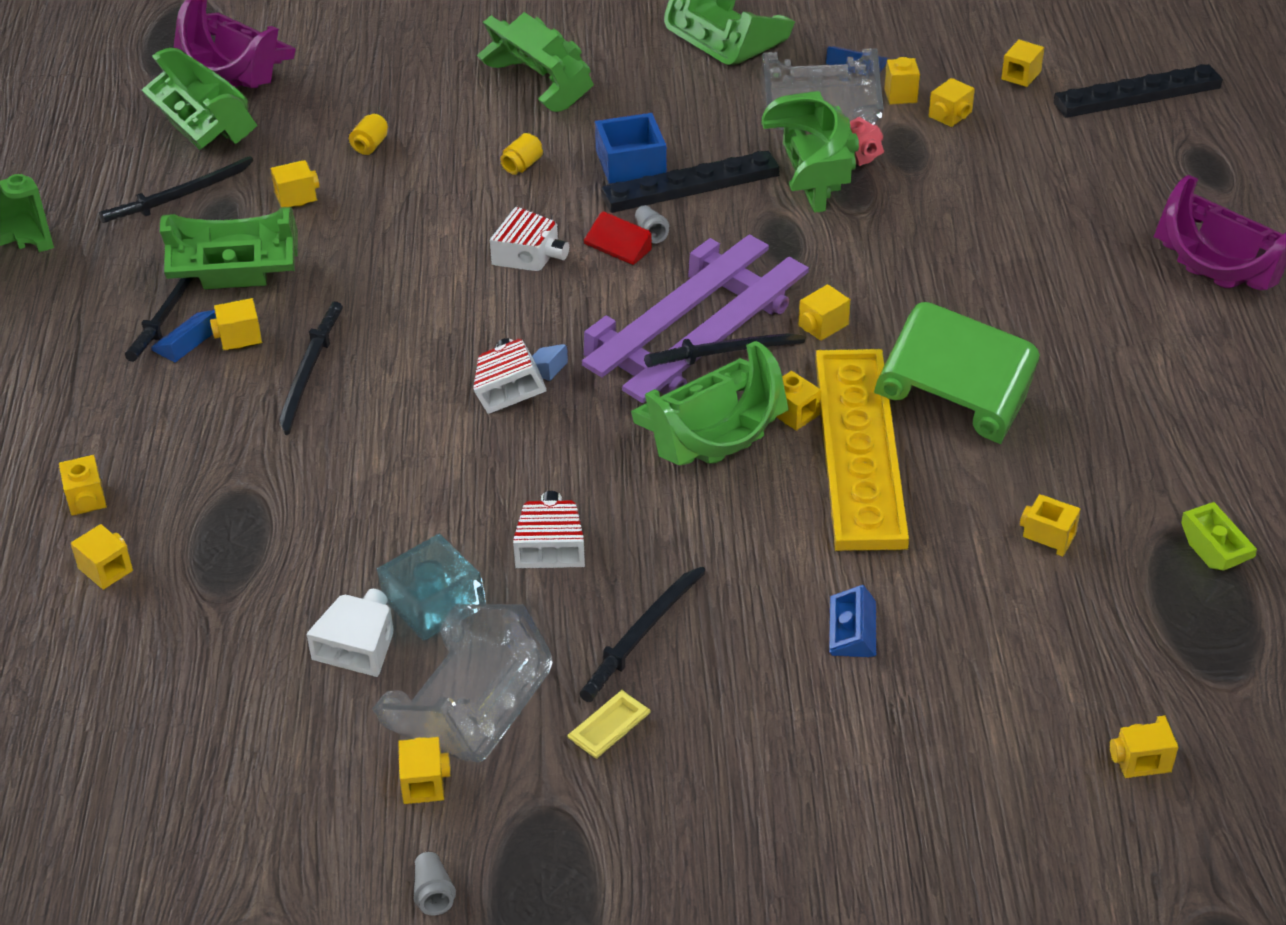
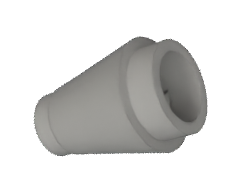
(654, 222)
(432, 885)

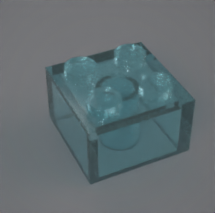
(429, 583)

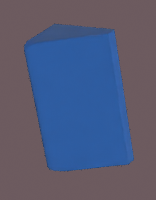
(839, 56)
(186, 336)
(853, 623)

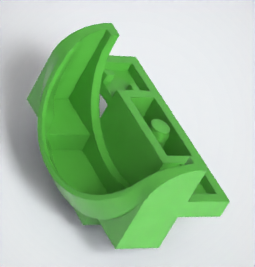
(545, 51)
(198, 100)
(821, 158)
(229, 250)
(705, 415)

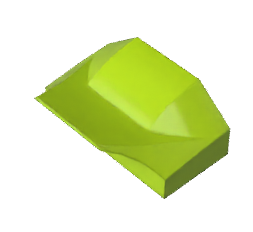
(1216, 537)

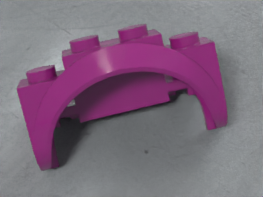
(239, 51)
(1227, 245)

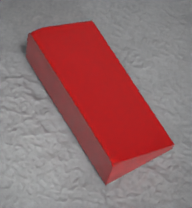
(619, 238)

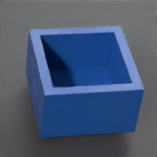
(630, 147)

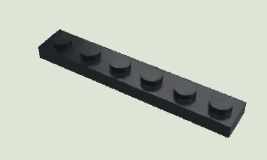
(1137, 90)
(689, 181)

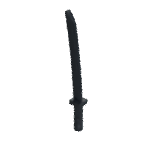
(144, 203)
(151, 328)
(318, 339)
(690, 352)
(615, 657)

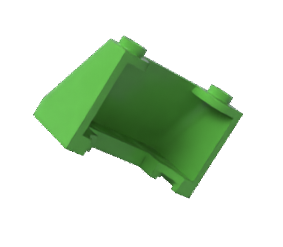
(723, 32)
(23, 214)
(962, 364)

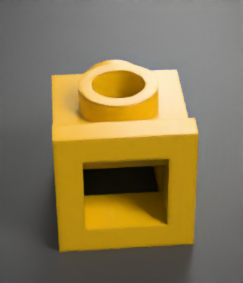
(1050, 523)
(1145, 749)

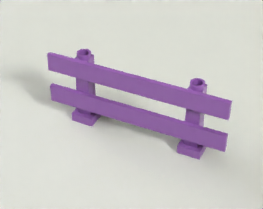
(707, 273)

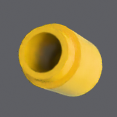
(368, 134)
(521, 153)

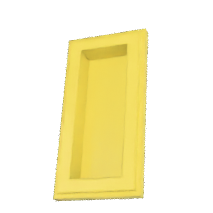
(608, 724)

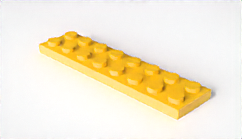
(860, 453)

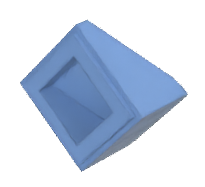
(551, 360)

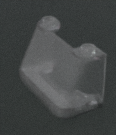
(850, 86)
(480, 685)

